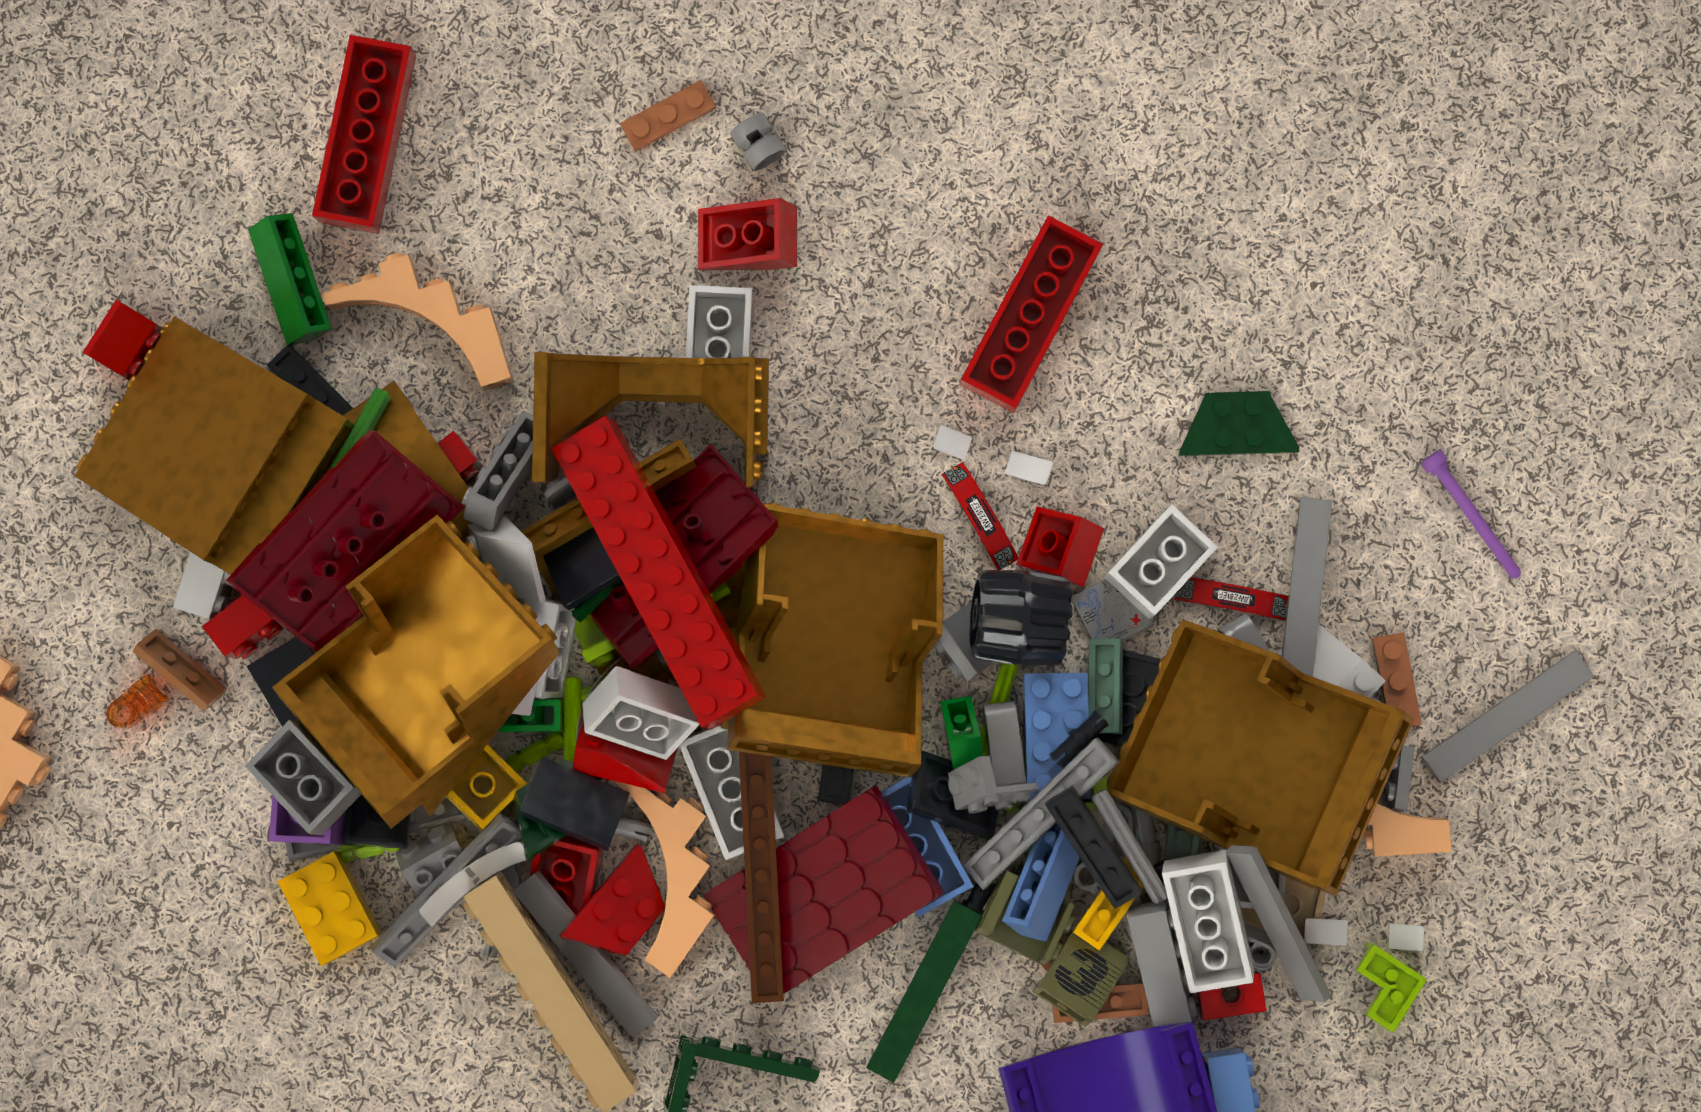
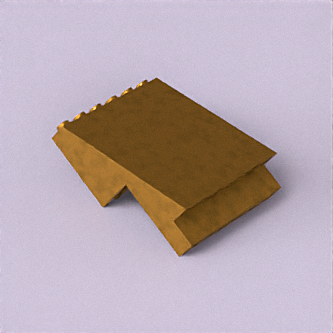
(211, 447)
(838, 641)
(422, 673)
(1259, 755)

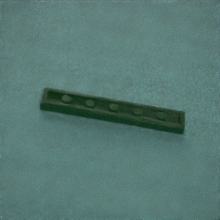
(924, 991)

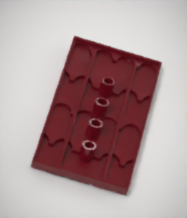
(719, 528)
(335, 535)
(835, 887)

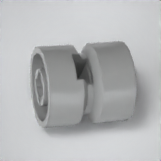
(765, 149)

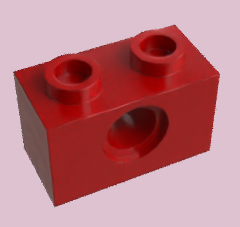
(1248, 1000)

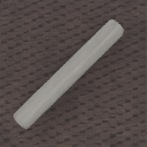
(1129, 846)

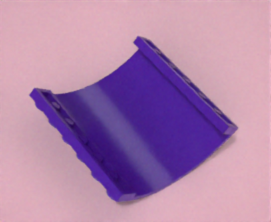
(1116, 1073)

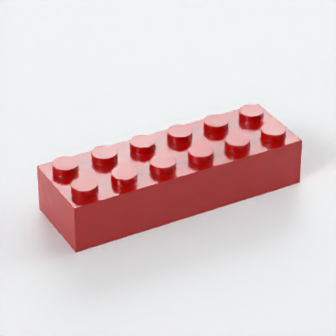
(364, 134)
(1030, 314)

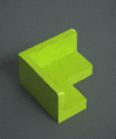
(1397, 983)

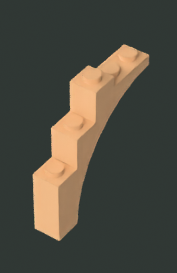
(400, 289)
(18, 760)
(1405, 834)
(684, 916)

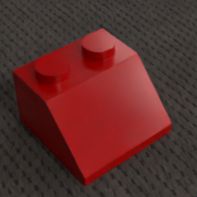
(123, 340)
(1060, 545)

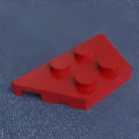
(619, 908)

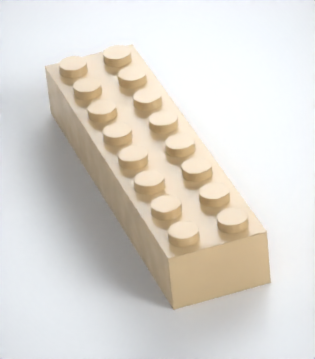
(551, 991)

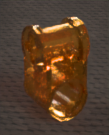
(138, 703)

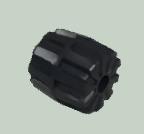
(1020, 617)

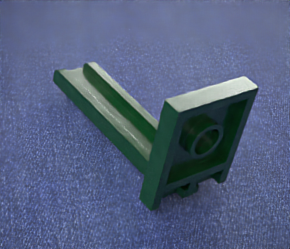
(686, 1067)

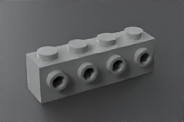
(502, 476)
(1160, 964)

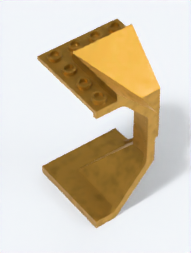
(583, 388)

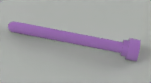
(1437, 465)

